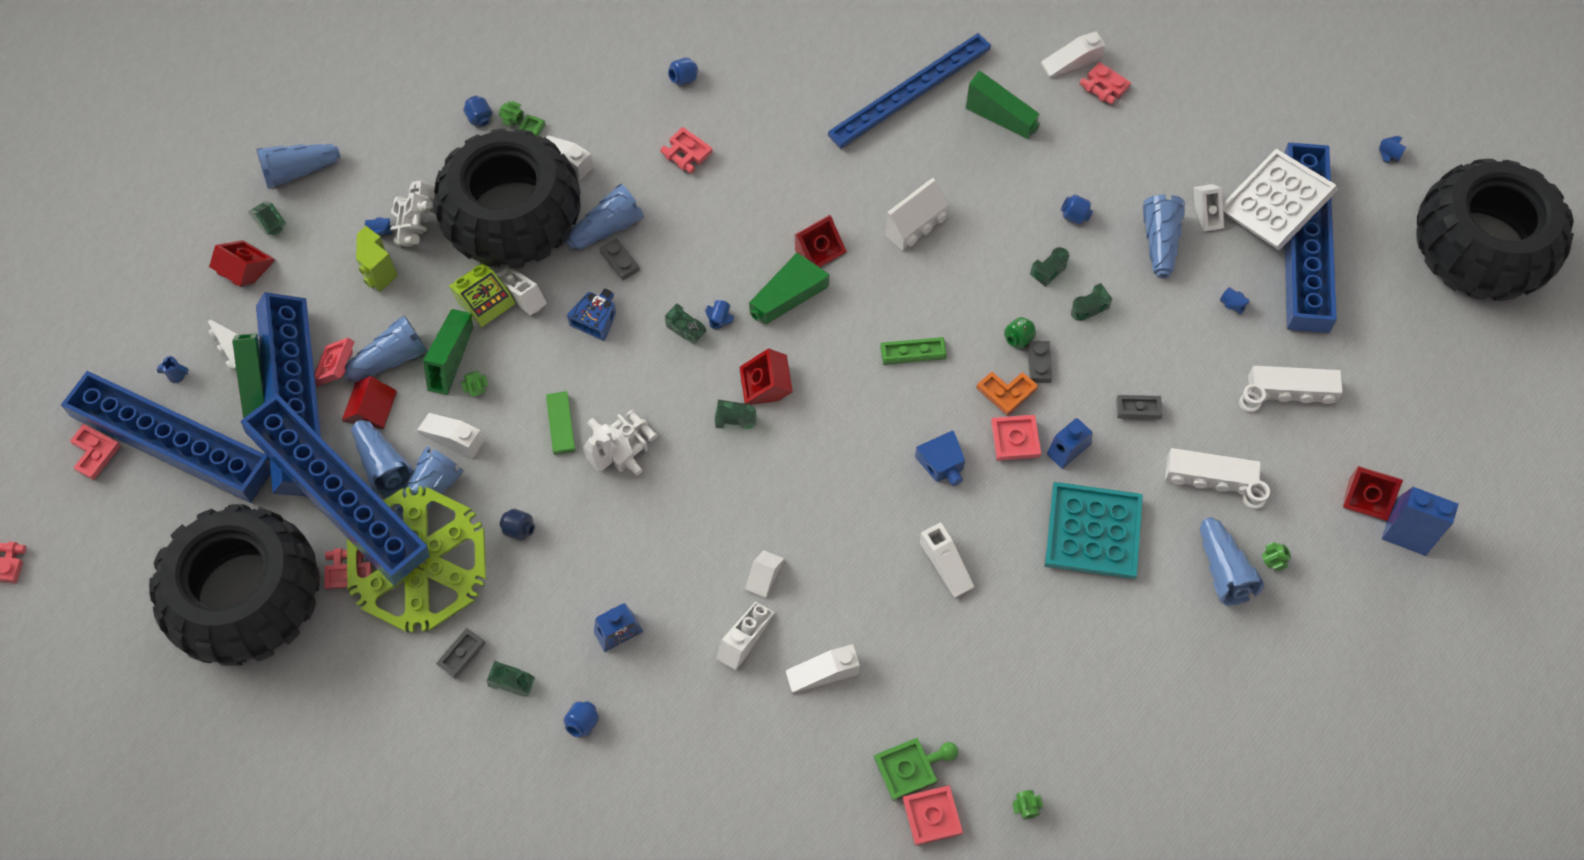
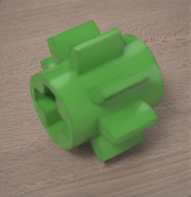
(511, 113)
(474, 383)
(1276, 556)
(1027, 804)

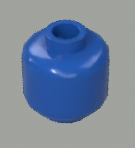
(683, 71)
(477, 111)
(1076, 209)
(581, 719)

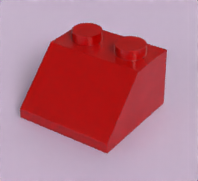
(240, 262)
(766, 378)

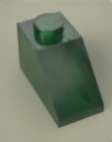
(267, 218)

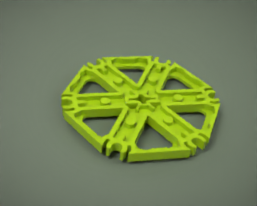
(438, 569)

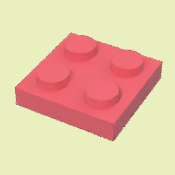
(333, 361)
(1015, 437)
(932, 815)

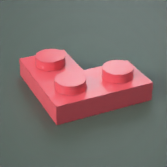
(97, 448)

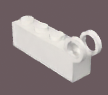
(1291, 385)
(1218, 473)

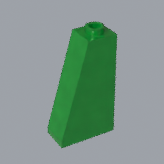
(1000, 106)
(788, 288)
(447, 351)
(248, 371)

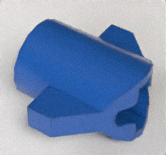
(1391, 148)
(380, 226)
(1234, 300)
(718, 314)
(172, 369)

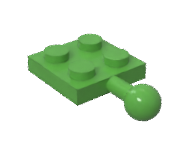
(908, 769)

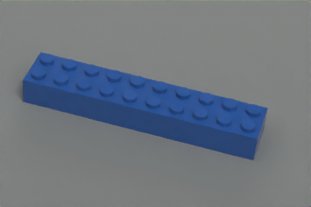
(1311, 255)
(287, 366)
(168, 436)
(335, 489)

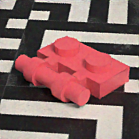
(1108, 80)
(691, 146)
(9, 565)
(337, 574)

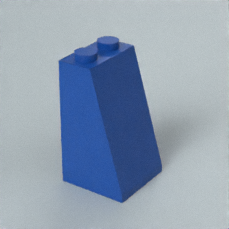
(1419, 520)

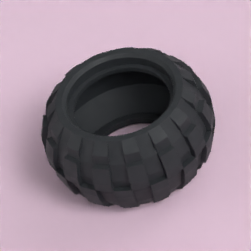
(512, 233)
(1480, 262)
(261, 620)

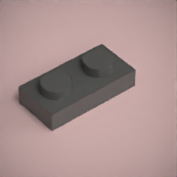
(619, 259)
(1039, 361)
(1139, 406)
(460, 653)

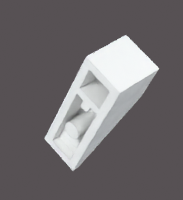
(1077, 54)
(579, 157)
(523, 290)
(452, 434)
(824, 669)

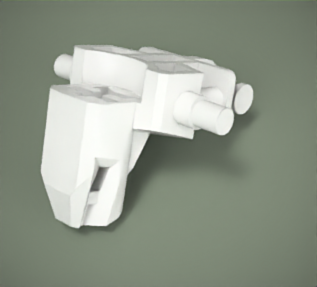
(412, 213)
(618, 443)

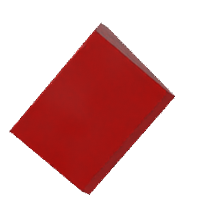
(820, 242)
(370, 402)
(1372, 493)

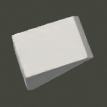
(763, 573)

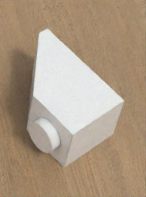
(1209, 206)

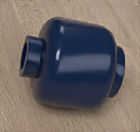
(517, 524)

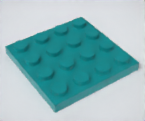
(1094, 530)

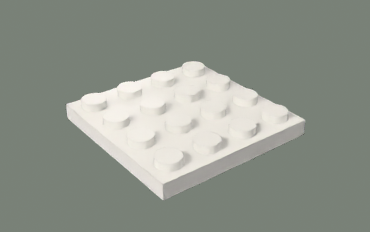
(1278, 199)

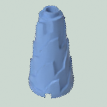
(287, 163)
(613, 214)
(1163, 231)
(387, 350)
(383, 465)
(434, 472)
(1229, 566)

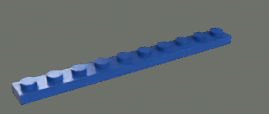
(908, 90)

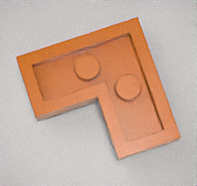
(1006, 396)

